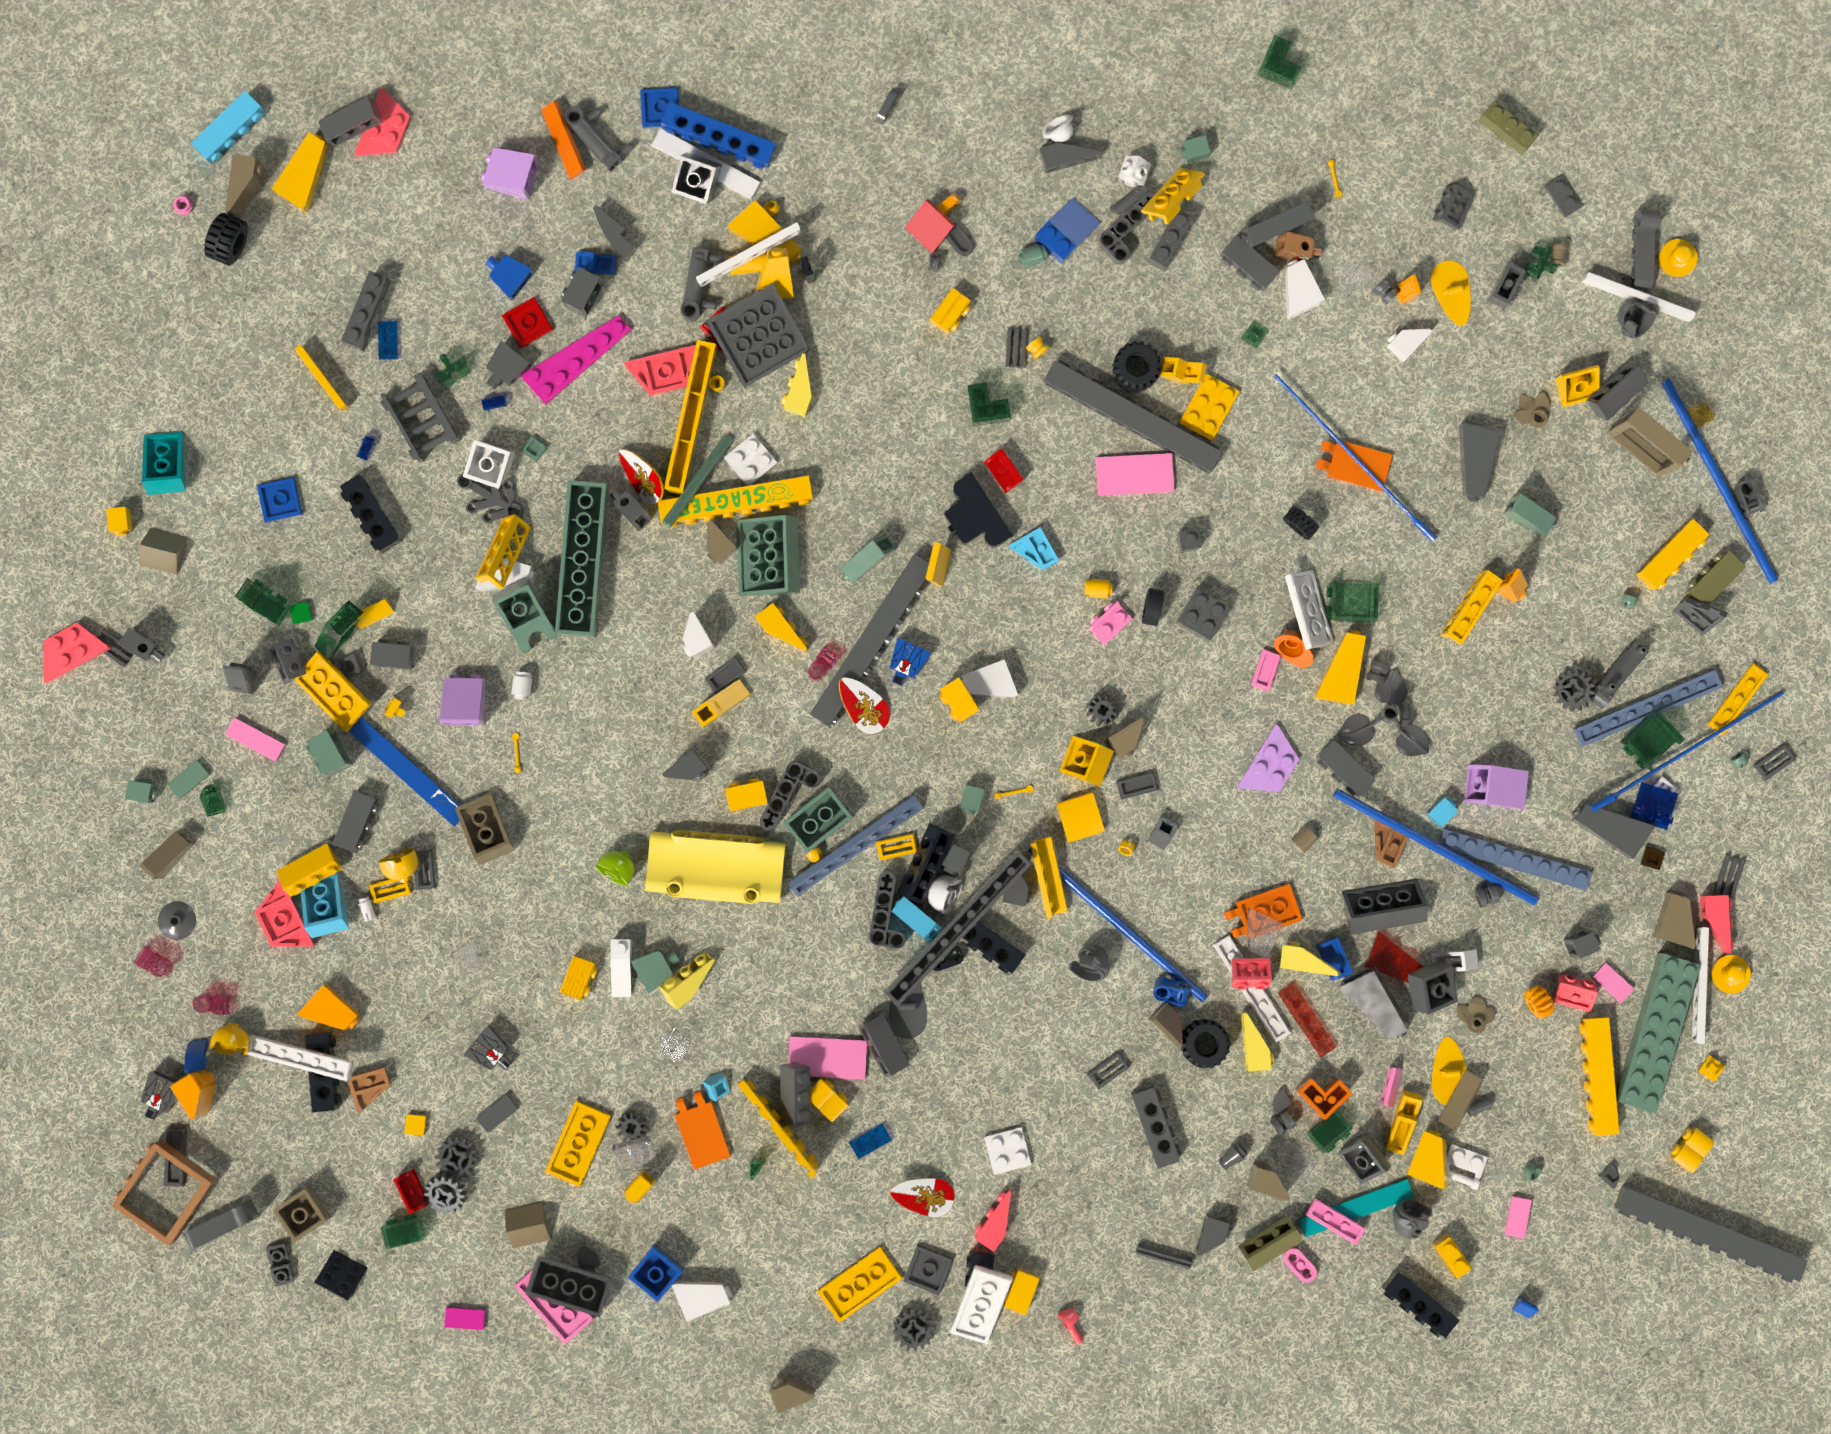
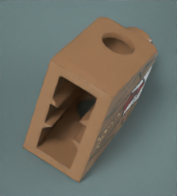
(1293, 247)

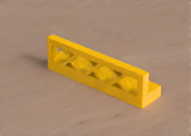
(497, 549)
(1472, 607)
(1049, 876)

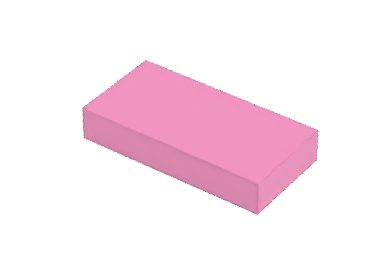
(1266, 670)
(1613, 983)
(1518, 1217)

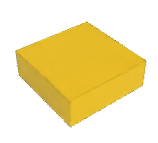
(415, 1124)

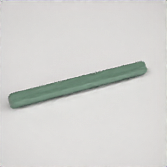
(697, 481)

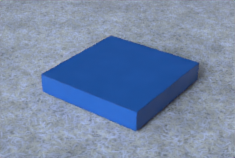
(655, 103)
(279, 499)

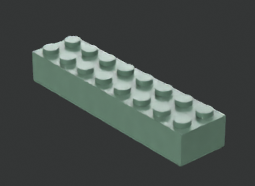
(581, 559)
(1657, 1032)

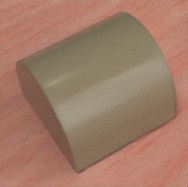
(1304, 839)

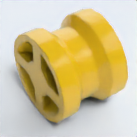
(1037, 348)

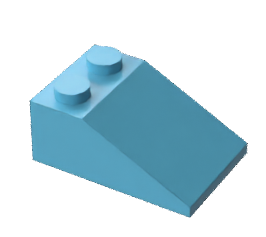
(324, 907)

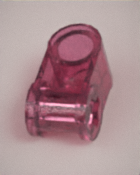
(823, 663)
(151, 961)
(216, 1004)

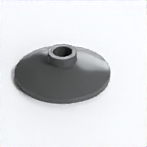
(186, 920)

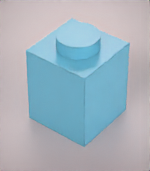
(1442, 811)

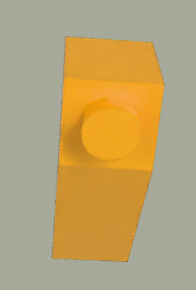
(1513, 586)

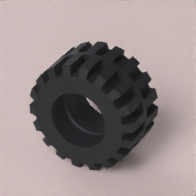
(226, 239)
(1136, 350)
(1222, 1043)

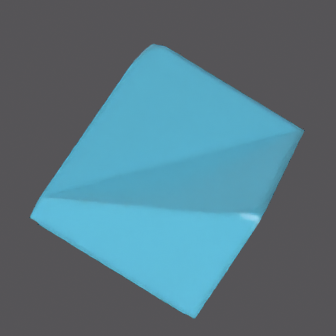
(716, 1086)

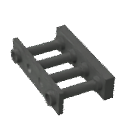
(429, 402)

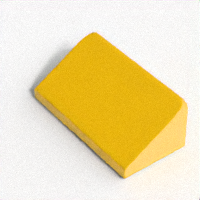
(375, 612)

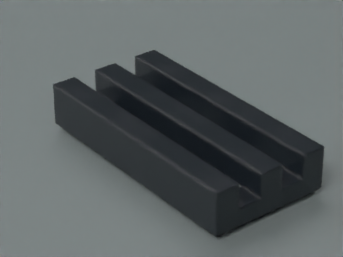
(809, 275)

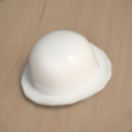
(1058, 129)

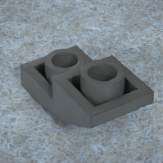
(280, 1263)

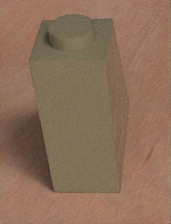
(167, 855)
(1676, 921)

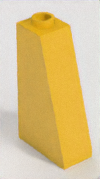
(302, 172)
(757, 225)
(1343, 672)

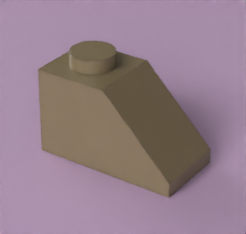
(718, 545)

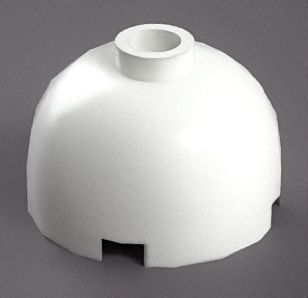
(943, 893)

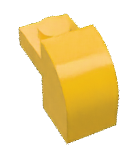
(1183, 372)

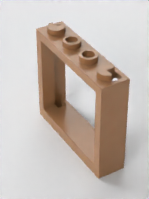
(183, 1163)

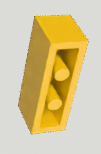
(308, 870)

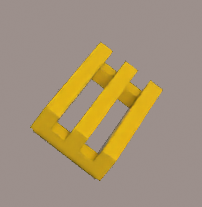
(912, 843)
(374, 893)

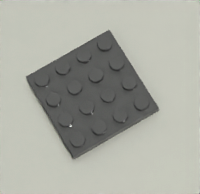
(758, 335)

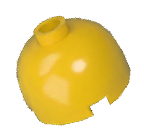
(400, 865)
(230, 1040)

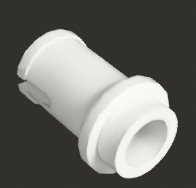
(367, 908)

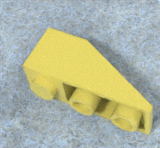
(799, 395)
(685, 983)

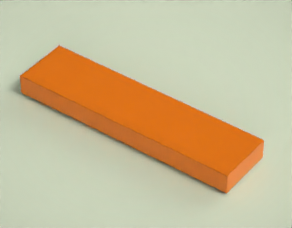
(563, 139)

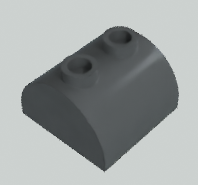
(1364, 1158)

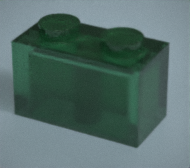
(1329, 1132)
(404, 1231)

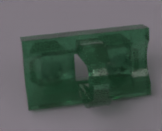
(1542, 255)
(459, 365)

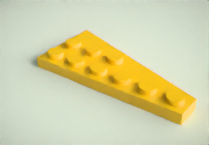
(783, 1132)

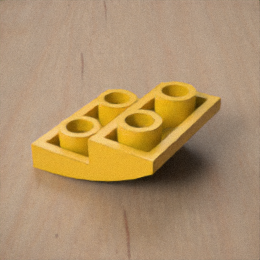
(1080, 817)

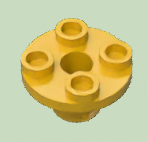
(1678, 258)
(1731, 974)

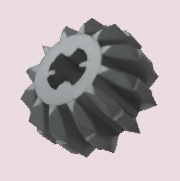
(1096, 707)
(625, 1124)

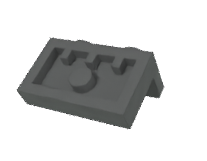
(1453, 206)
(287, 660)

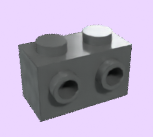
(1506, 286)
(392, 655)

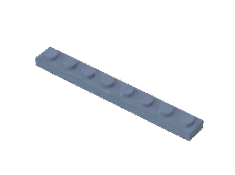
(1637, 712)
(855, 846)
(1515, 859)

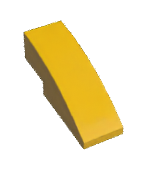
(1403, 1122)

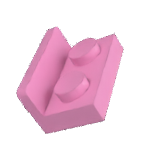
(1110, 622)

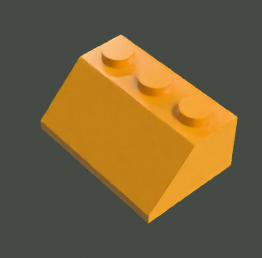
(195, 1093)

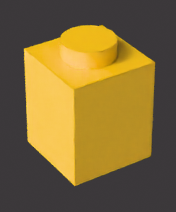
(119, 521)

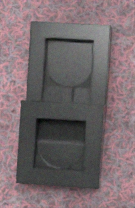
(349, 665)

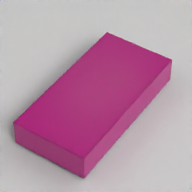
(464, 1318)

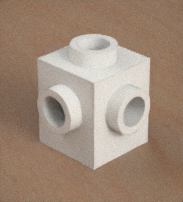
(1134, 171)

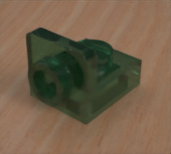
(212, 800)

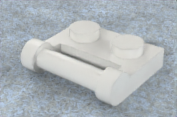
(1466, 1160)

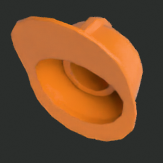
(1292, 648)

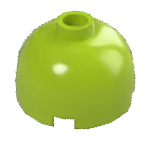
(617, 866)

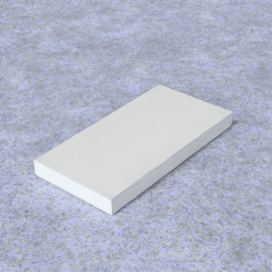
(1309, 609)
(981, 1304)

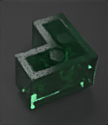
(1275, 66)
(985, 411)
(262, 601)

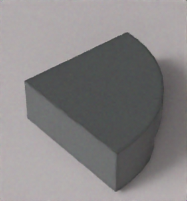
(1280, 1102)
(1610, 1175)
(588, 1257)

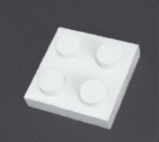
(750, 460)
(1007, 1150)

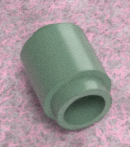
(1032, 255)

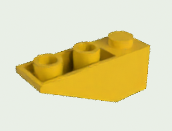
(775, 625)
(720, 703)

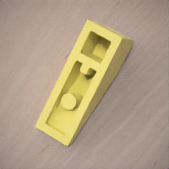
(1302, 959)
(1256, 1051)

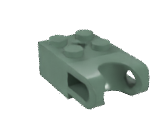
(526, 619)

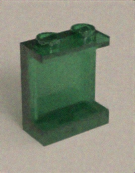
(1352, 602)
(1650, 739)

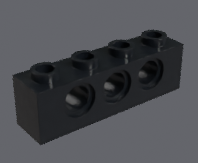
(349, 493)
(926, 863)
(1014, 955)
(320, 1102)
(1442, 1326)

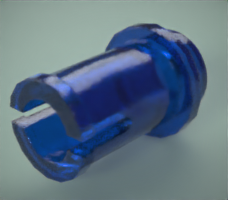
(494, 402)
(365, 448)

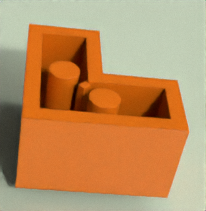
(1323, 1101)

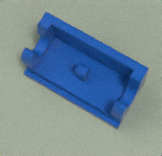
(1333, 954)

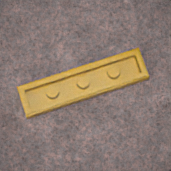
(321, 378)
(1738, 697)

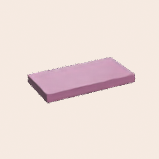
(1134, 474)
(830, 1056)
(562, 1320)

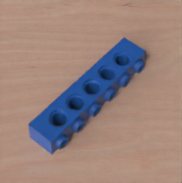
(676, 112)

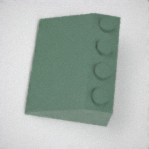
(768, 556)

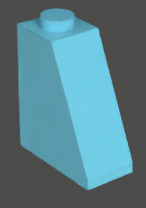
(916, 919)

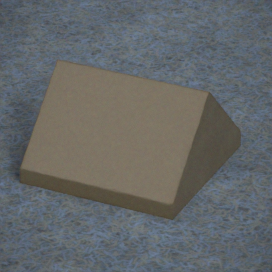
(162, 551)
(527, 1225)

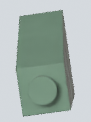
(1530, 515)
(868, 558)

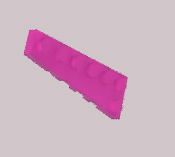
(565, 366)

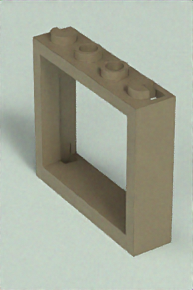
(1654, 434)

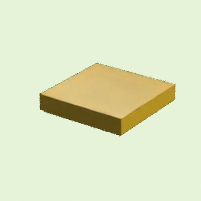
(938, 564)

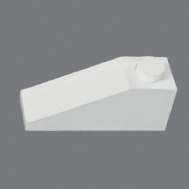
(621, 967)

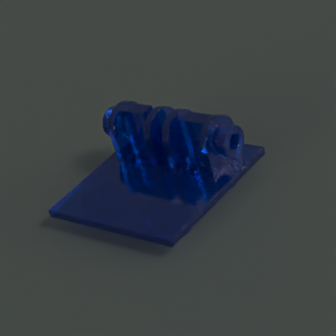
(1654, 806)

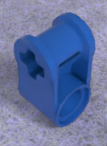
(1173, 991)

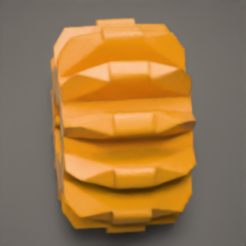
(1539, 1001)

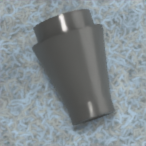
(1233, 1156)

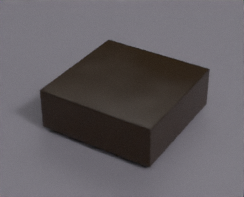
(1652, 858)

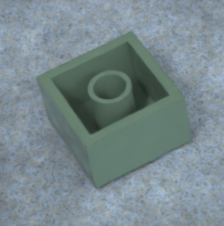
(328, 753)

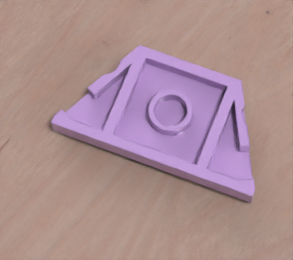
(1271, 764)

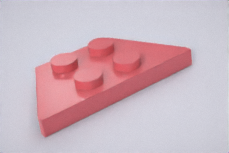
(387, 135)
(663, 371)
(70, 650)
(282, 920)

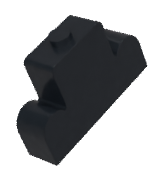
(975, 515)

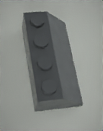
(1384, 906)

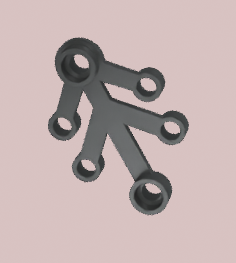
(493, 499)

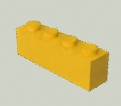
(1672, 554)

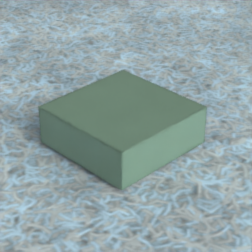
(534, 449)

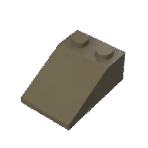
(244, 182)
(484, 829)

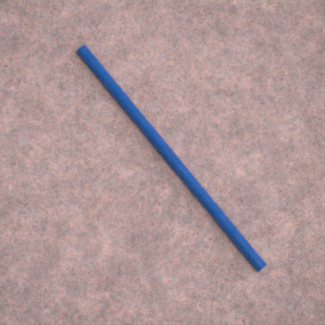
(1719, 481)
(1435, 846)
(1129, 933)

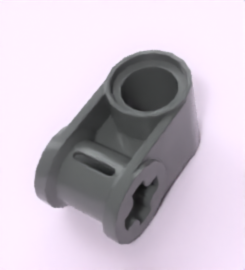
(1750, 499)

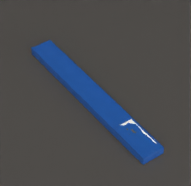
(406, 770)

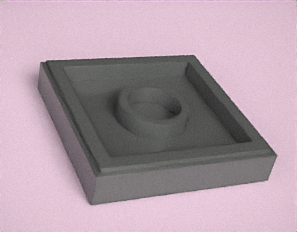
(928, 1269)

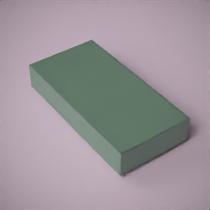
(188, 779)

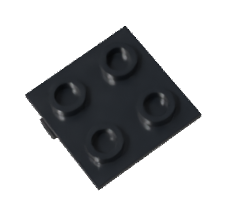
(340, 1275)

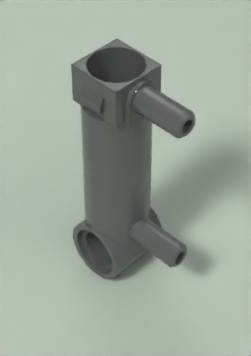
(594, 139)
(693, 292)
(1618, 673)

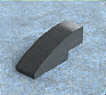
(615, 234)

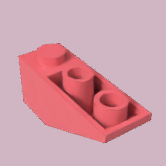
(1716, 916)
(994, 1229)

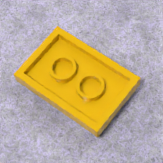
(1209, 407)

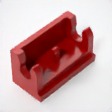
(1003, 471)
(411, 1191)

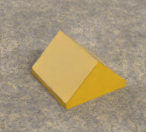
(1578, 385)

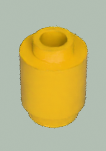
(1098, 588)

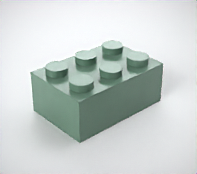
(818, 820)

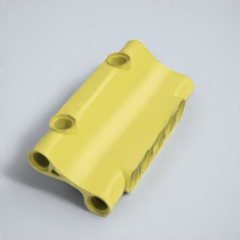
(715, 866)

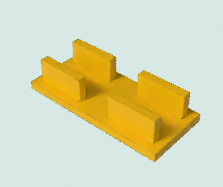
(1167, 200)

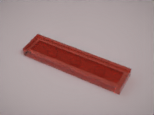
(1306, 1020)

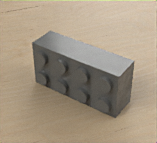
(568, 1286)

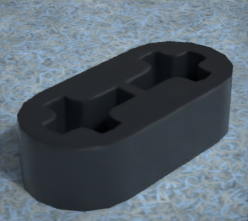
(950, 963)

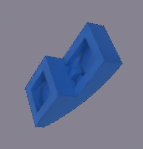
(596, 263)
(196, 1056)

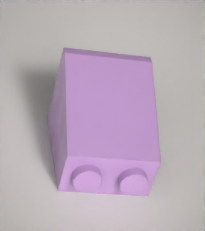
(510, 172)
(463, 700)
(1496, 786)

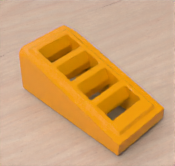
(1408, 289)

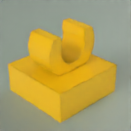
(393, 707)
(1711, 1068)

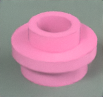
(183, 199)

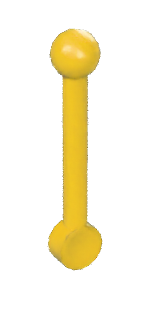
(1338, 193)
(515, 737)
(1029, 789)

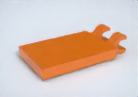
(1346, 469)
(1275, 903)
(701, 1132)

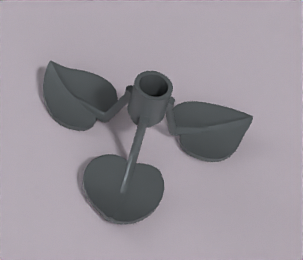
(1393, 691)

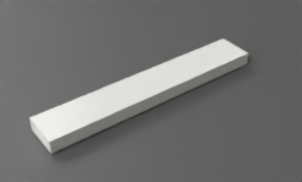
(728, 175)
(748, 254)
(1633, 294)
(1700, 987)
(1256, 997)
(300, 1058)

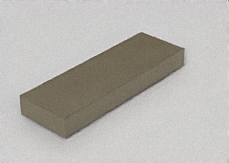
(1460, 1100)

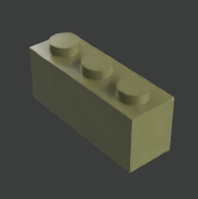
(1508, 128)
(1715, 578)
(1270, 1243)

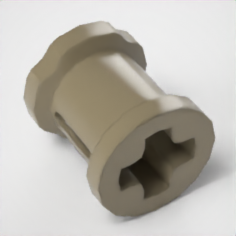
(1558, 254)

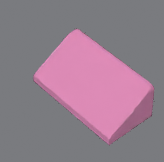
(1391, 1086)

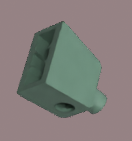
(655, 968)

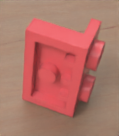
(1251, 973)
(1575, 992)

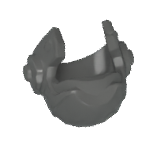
(1636, 318)
(1092, 964)
(1406, 1218)

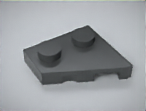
(1699, 615)

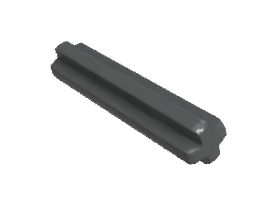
(1163, 1256)

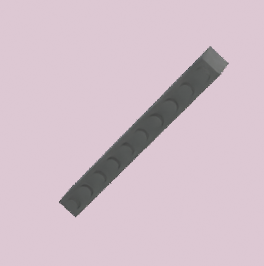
(1132, 417)
(873, 638)
(957, 928)
(1710, 1233)

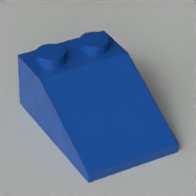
(1066, 230)

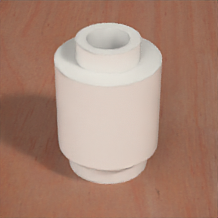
(521, 685)

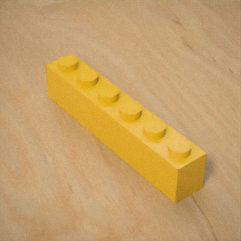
(1600, 1076)

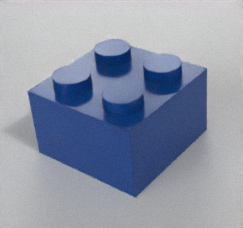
(656, 1273)

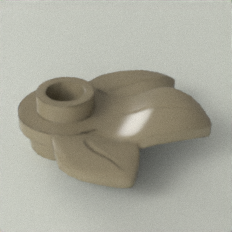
(1530, 408)
(1475, 1011)

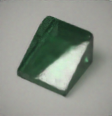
(1254, 334)
(755, 1166)

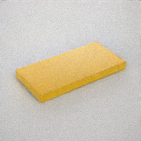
(333, 691)
(578, 1143)
(859, 1284)

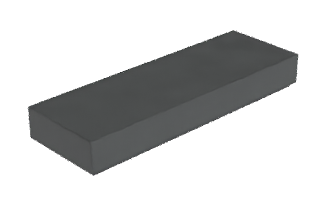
(176, 1138)

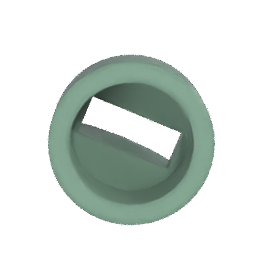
(1630, 600)
(1741, 760)
(1531, 1172)

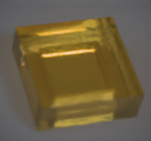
(1701, 415)

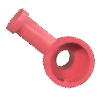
(1070, 1317)

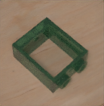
(338, 629)

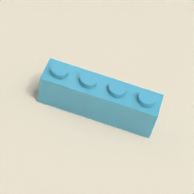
(228, 127)

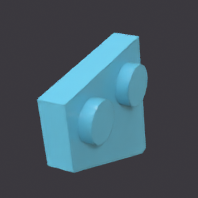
(1036, 549)

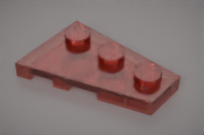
(1390, 959)

